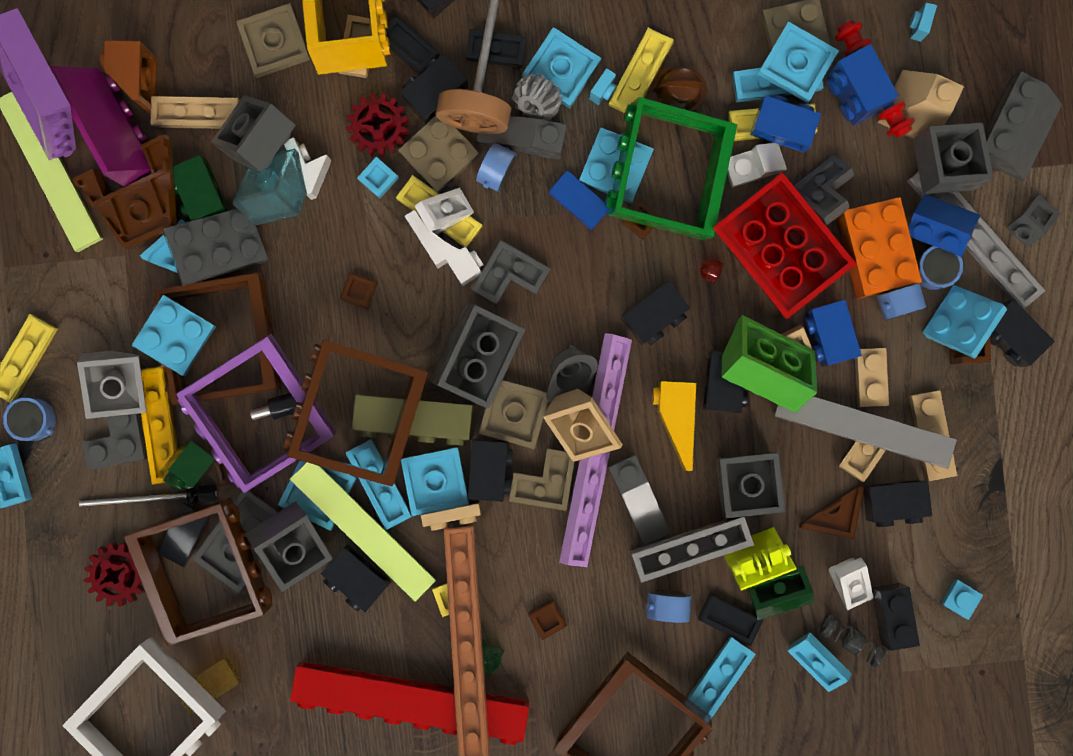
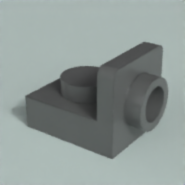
(1034, 221)

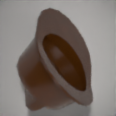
(678, 88)

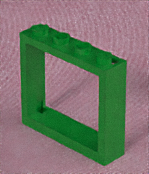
(715, 177)

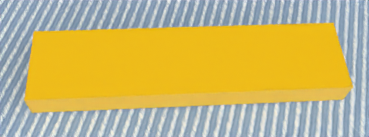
(158, 422)

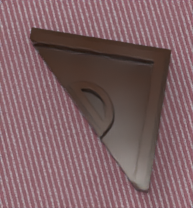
(838, 517)

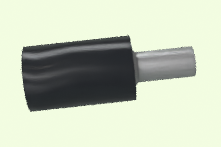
(277, 407)

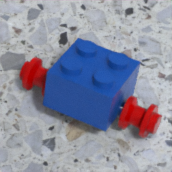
(864, 84)

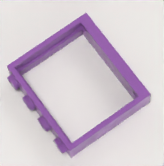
(35, 87)
(221, 449)

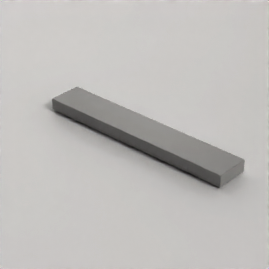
(992, 253)
(873, 431)

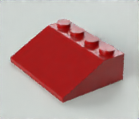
(784, 245)

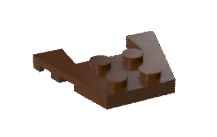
(141, 208)

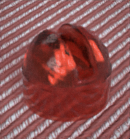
(711, 270)

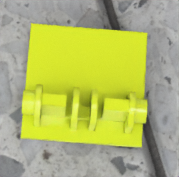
(762, 561)

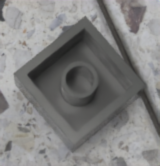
(253, 133)
(953, 158)
(750, 485)
(288, 546)

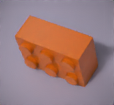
(880, 246)

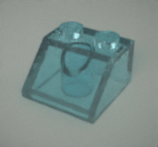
(275, 192)

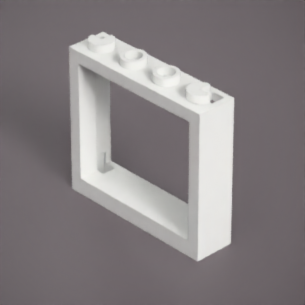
(173, 675)

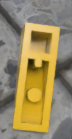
(677, 412)

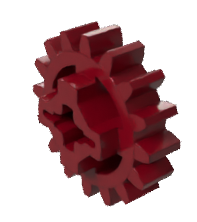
(389, 123)
(110, 565)

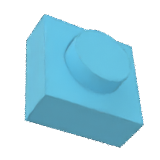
(922, 21)
(604, 87)
(378, 177)
(961, 599)

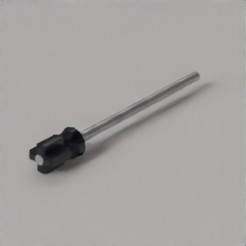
(204, 494)

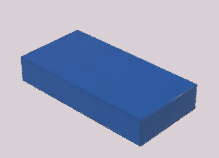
(579, 200)

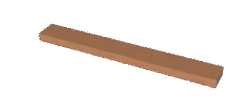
(466, 642)

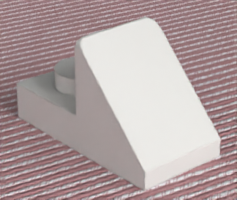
(755, 164)
(313, 171)
(444, 210)
(852, 582)

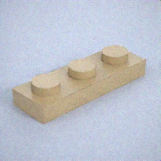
(191, 111)
(930, 416)

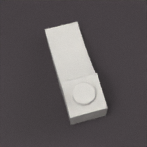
(464, 264)

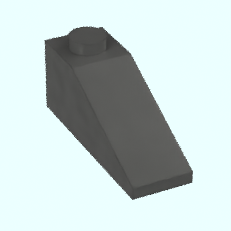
(530, 136)
(639, 499)

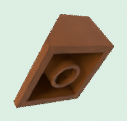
(132, 69)

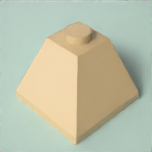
(927, 99)
(580, 425)

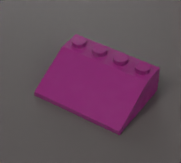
(104, 122)

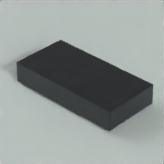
(409, 45)
(730, 619)

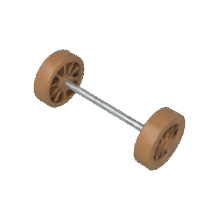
(471, 108)

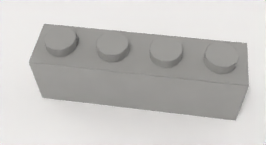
(691, 548)

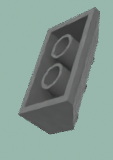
(1020, 124)
(477, 355)

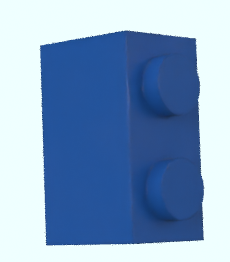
(785, 123)
(943, 225)
(832, 333)

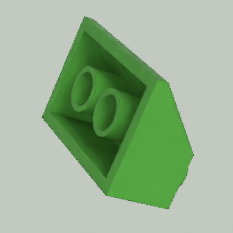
(770, 365)

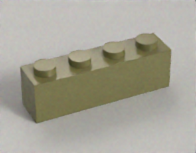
(430, 420)

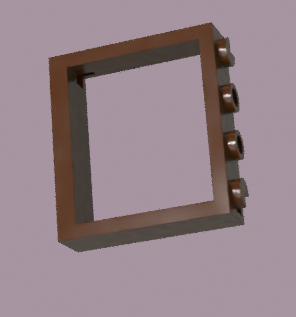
(262, 325)
(402, 428)
(159, 588)
(699, 731)

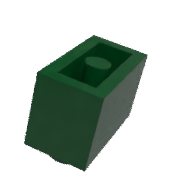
(198, 189)
(186, 466)
(781, 594)

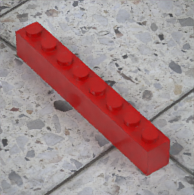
(400, 701)

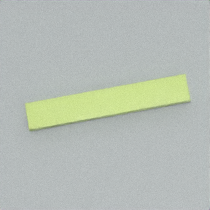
(53, 180)
(363, 529)

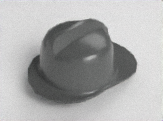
(571, 371)

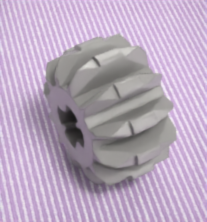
(537, 97)

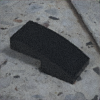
(182, 540)

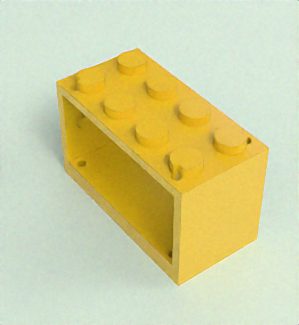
(345, 53)

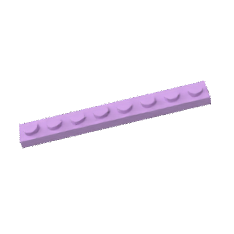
(593, 469)

